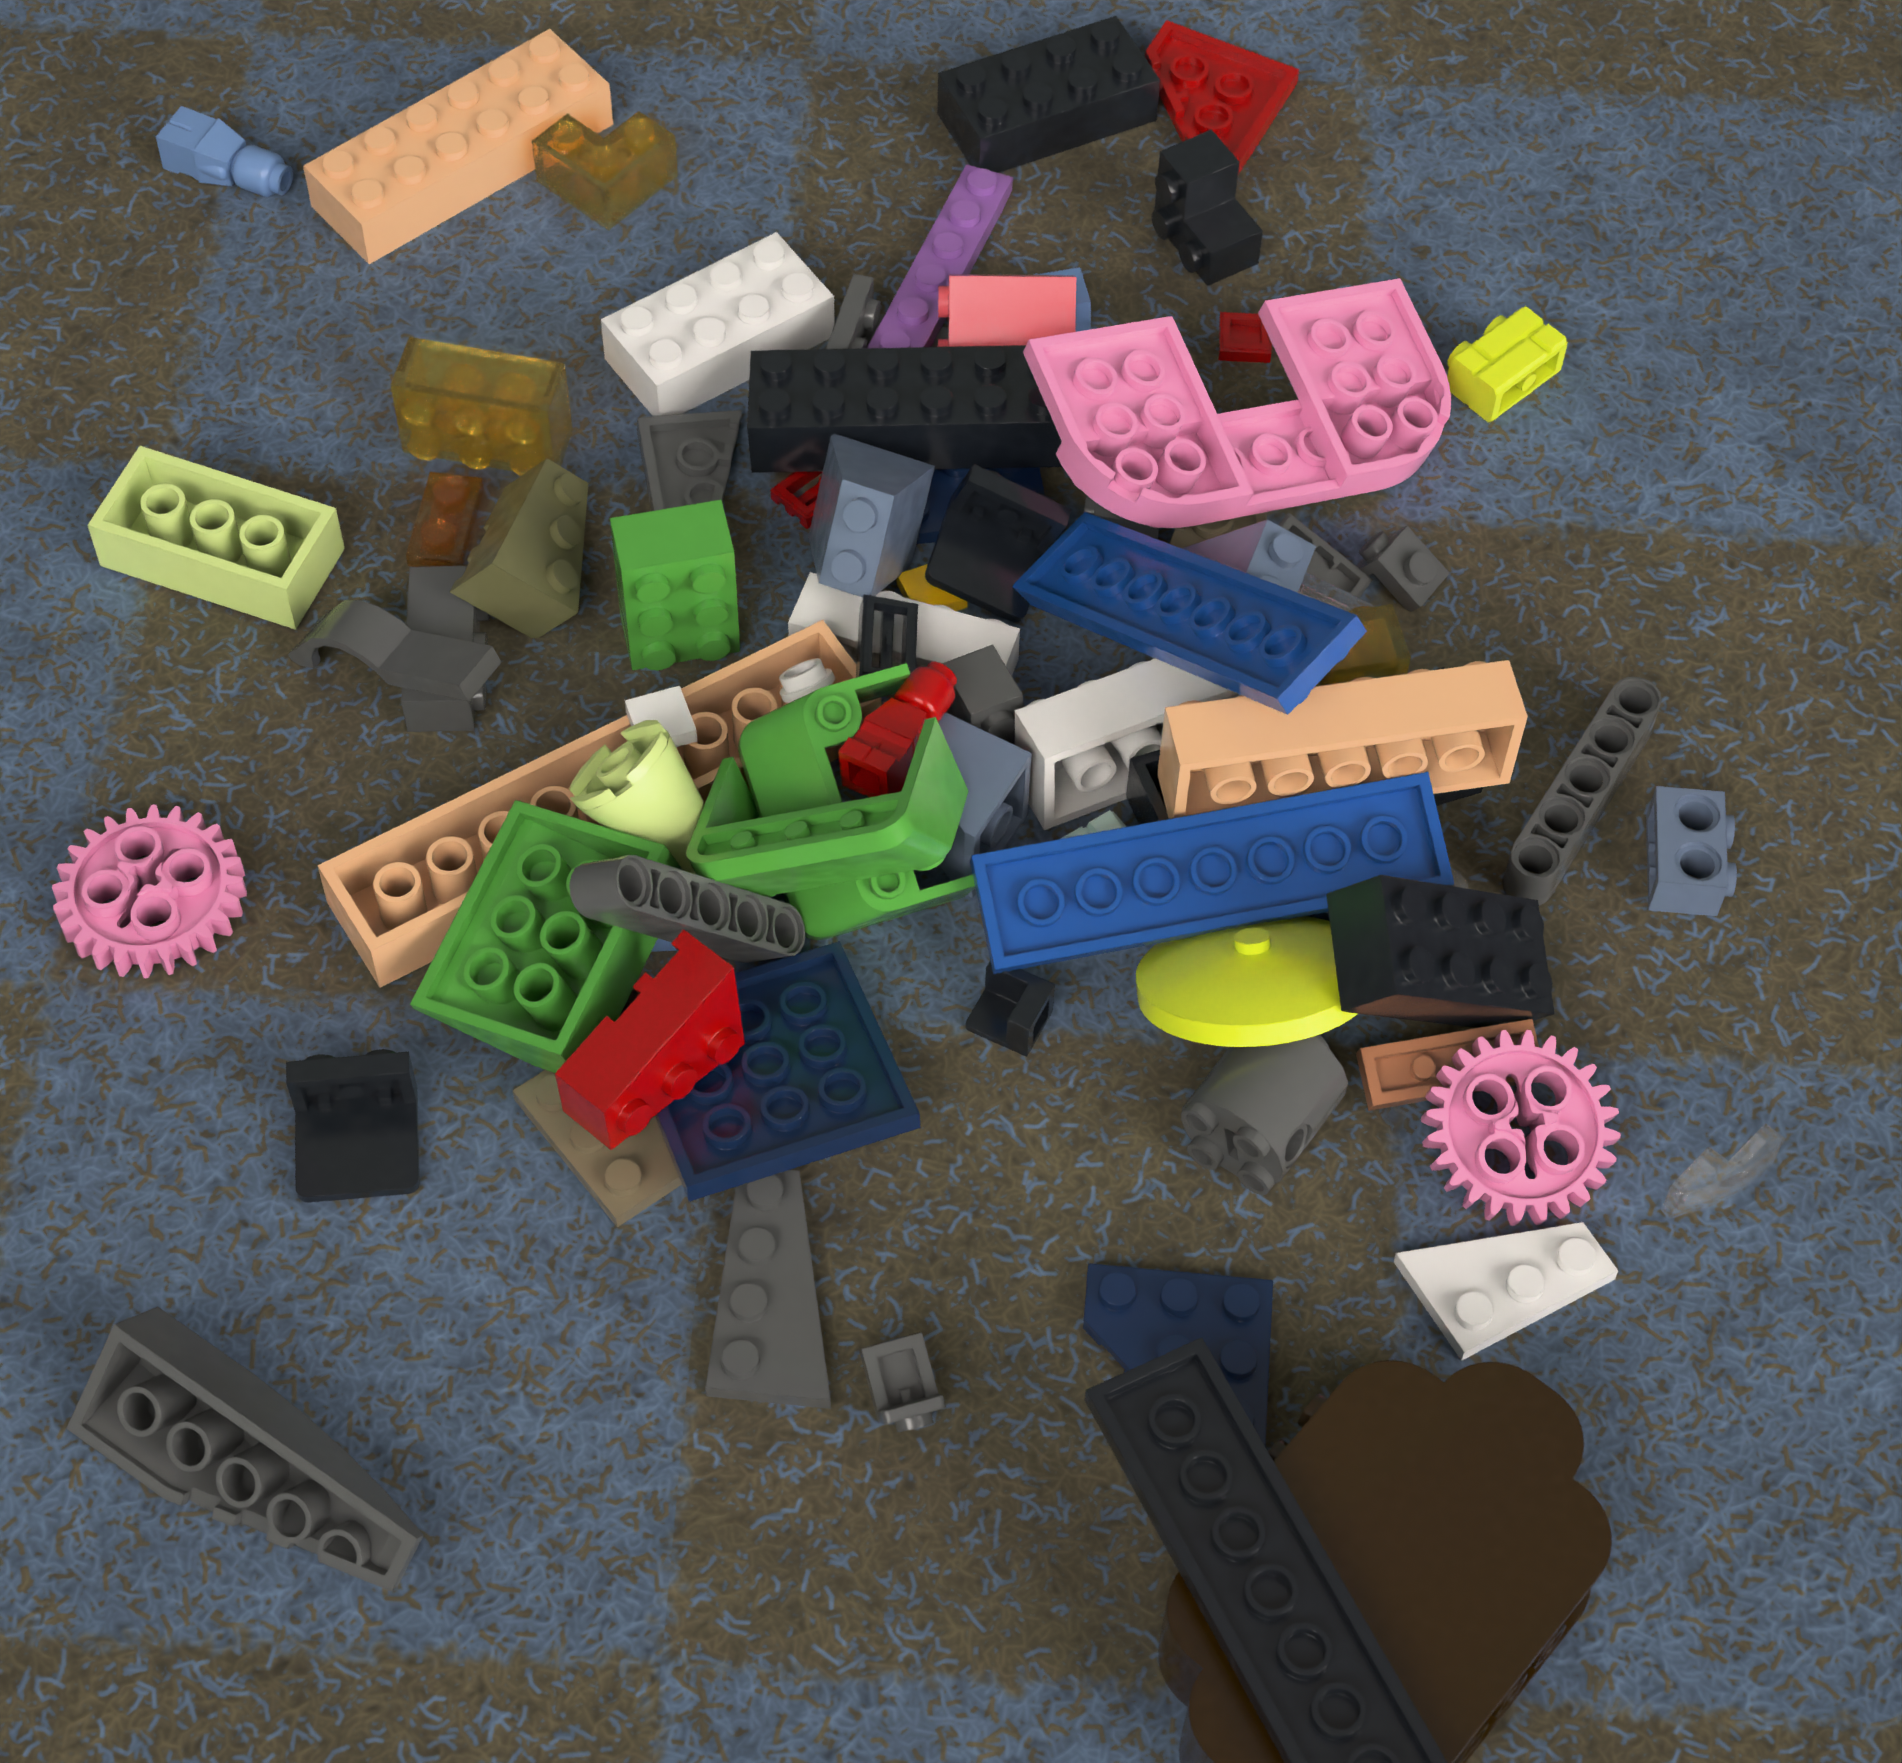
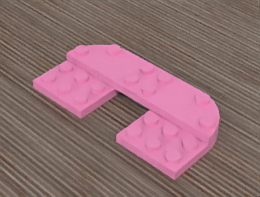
(1159, 455)

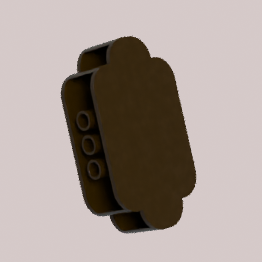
(1448, 1530)

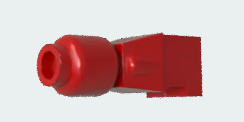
(883, 748)

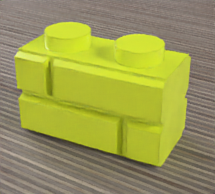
(1505, 363)

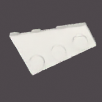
(1504, 1282)

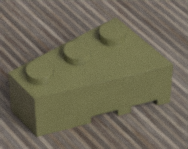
(530, 552)

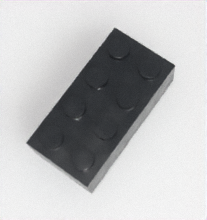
(1048, 96)
(1439, 953)

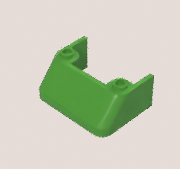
(792, 772)
(835, 840)

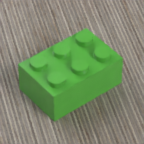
(676, 585)

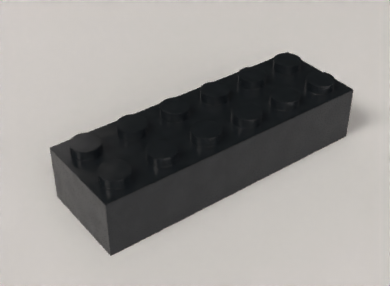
(916, 401)

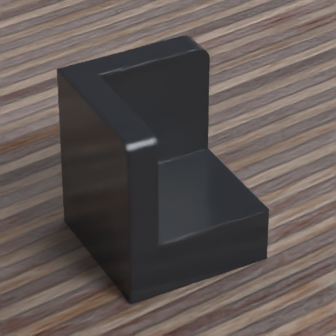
(1012, 1009)

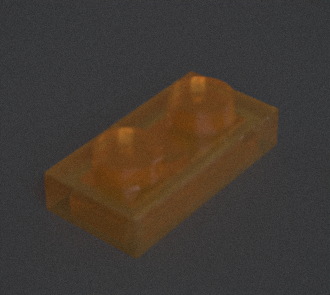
(445, 520)

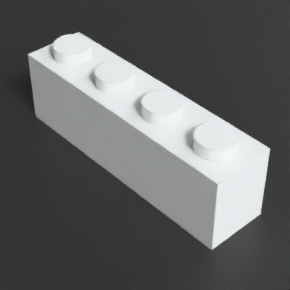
(940, 630)

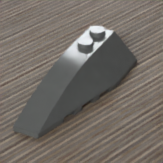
(230, 1443)

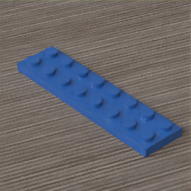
(1191, 611)
(1203, 871)

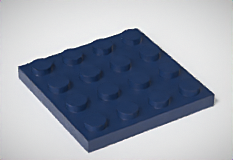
(798, 1088)

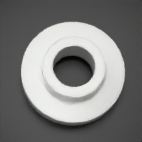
(804, 679)

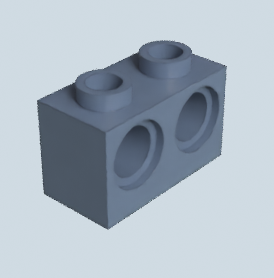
(1681, 851)

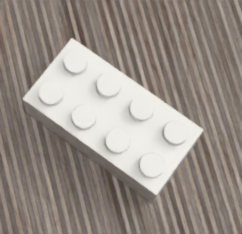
(701, 330)
(1090, 733)

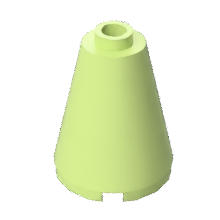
(642, 790)

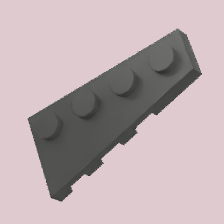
(767, 1309)

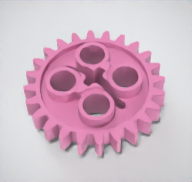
(149, 891)
(1573, 1122)

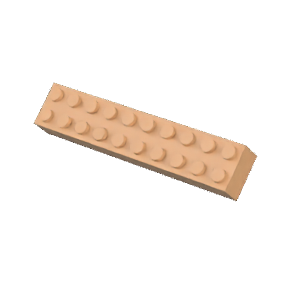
(410, 881)

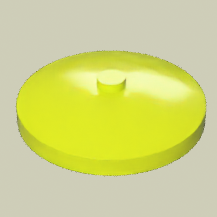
(1244, 984)

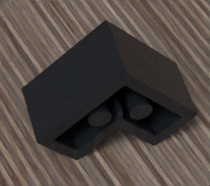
(1200, 209)

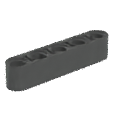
(1595, 767)
(667, 900)

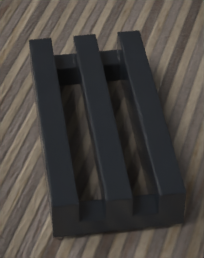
(865, 633)

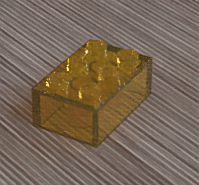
(481, 406)

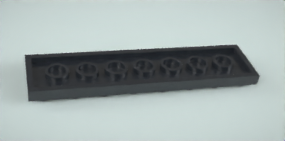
(1256, 1565)

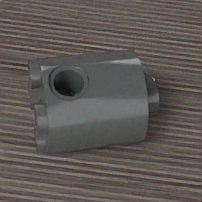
(1263, 1109)

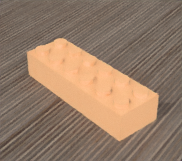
(453, 146)
(1444, 722)

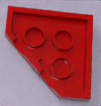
(1218, 87)

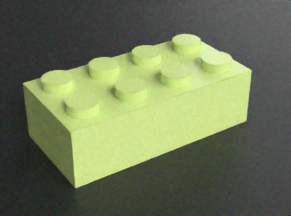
(217, 537)

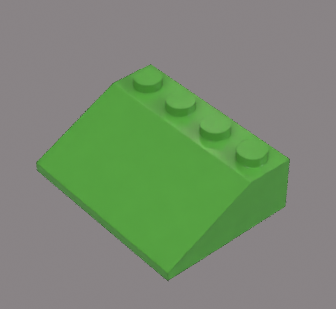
(521, 956)

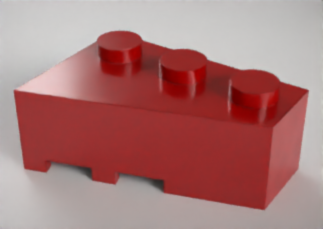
(657, 1047)

